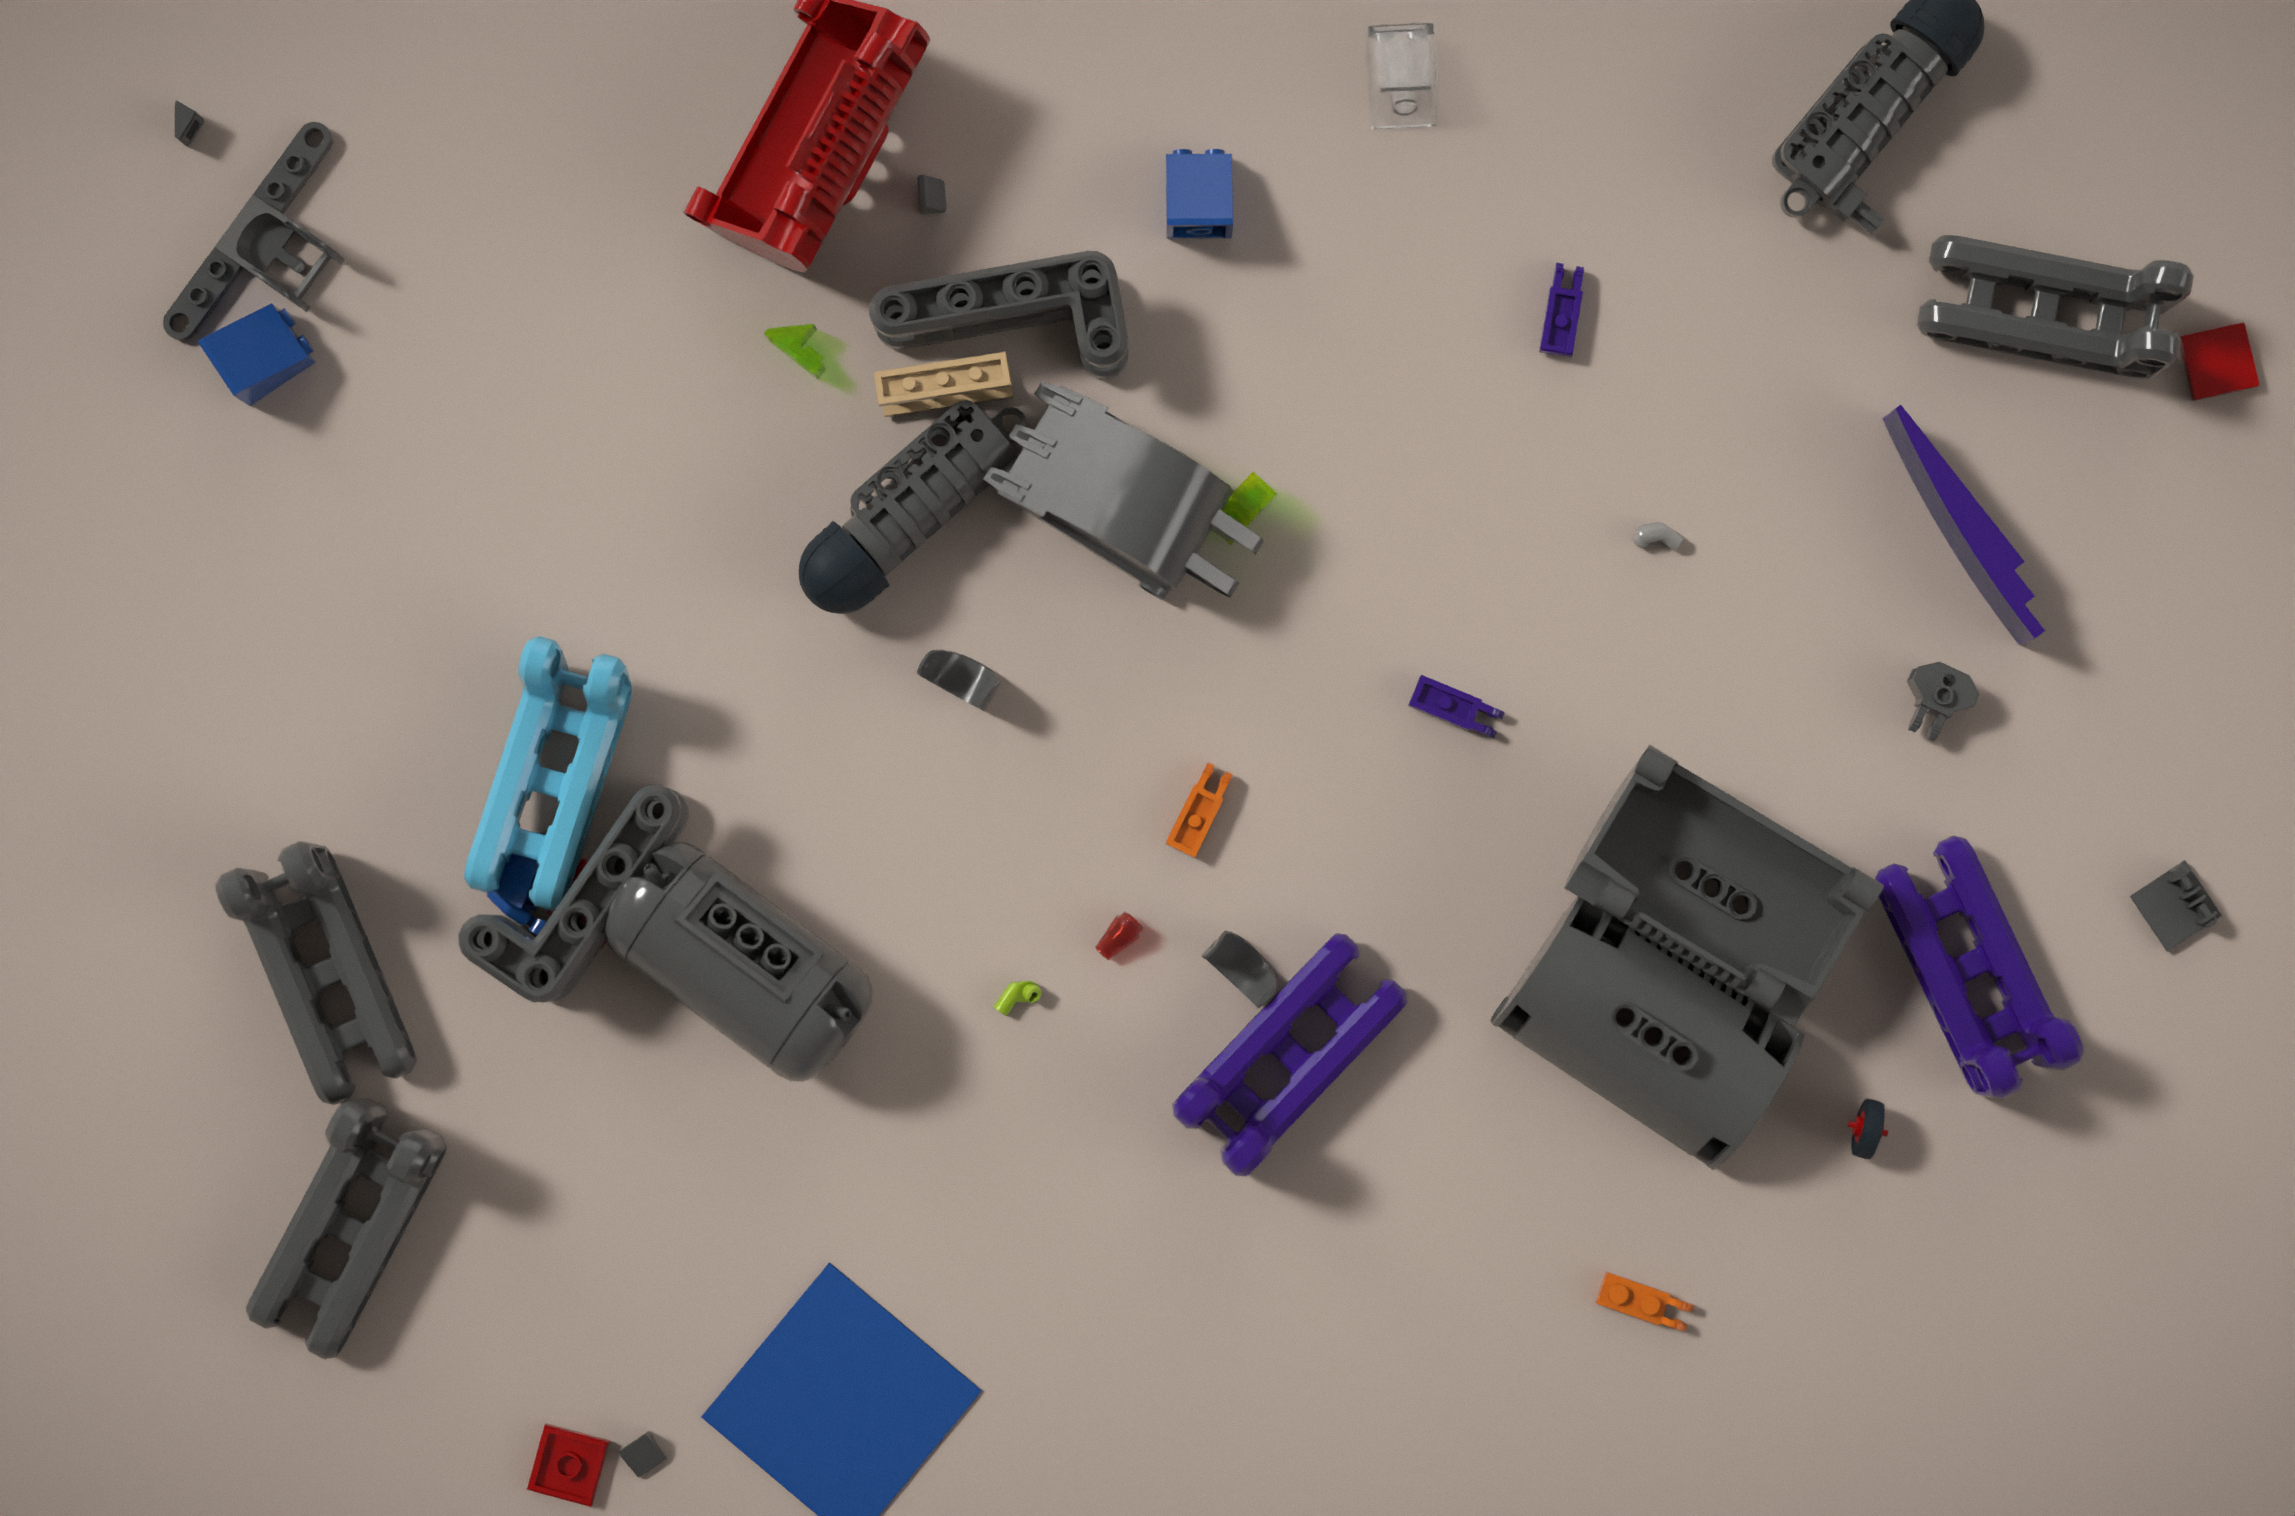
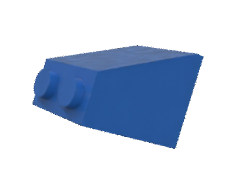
(1199, 194)
(258, 353)

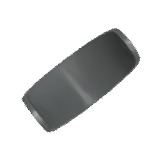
(960, 676)
(1242, 967)

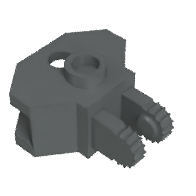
(1936, 697)

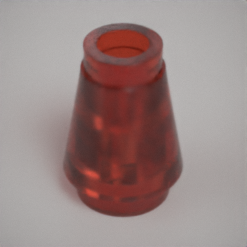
(1119, 935)

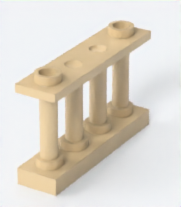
(943, 384)

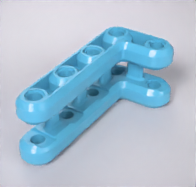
(540, 711)

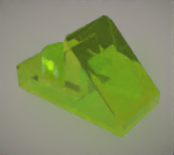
(791, 340)

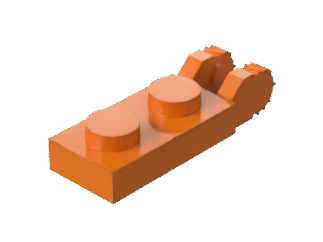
(1197, 814)
(1640, 1301)

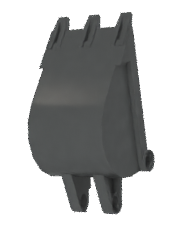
(1120, 493)

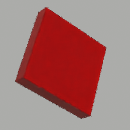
(2218, 361)
(568, 1465)

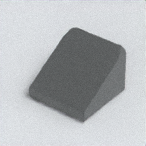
(186, 123)
(931, 195)
(642, 1454)

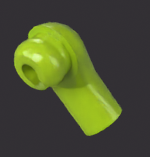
(1017, 992)

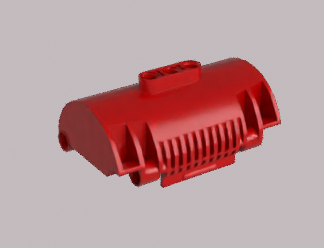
(815, 131)

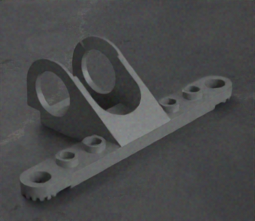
(258, 238)

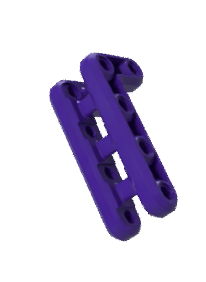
(1986, 1067)
(1309, 1071)

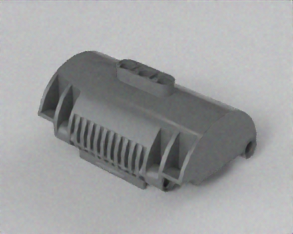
(1795, 894)
(1597, 967)

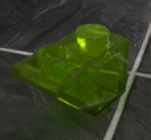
(1249, 501)

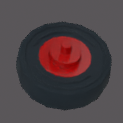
(1868, 1128)

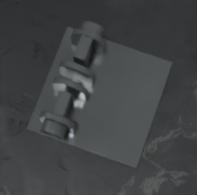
(2176, 906)

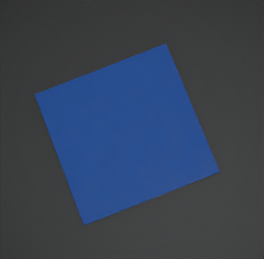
(841, 1401)

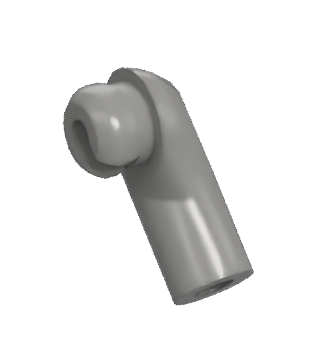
(1657, 532)

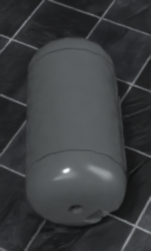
(738, 961)

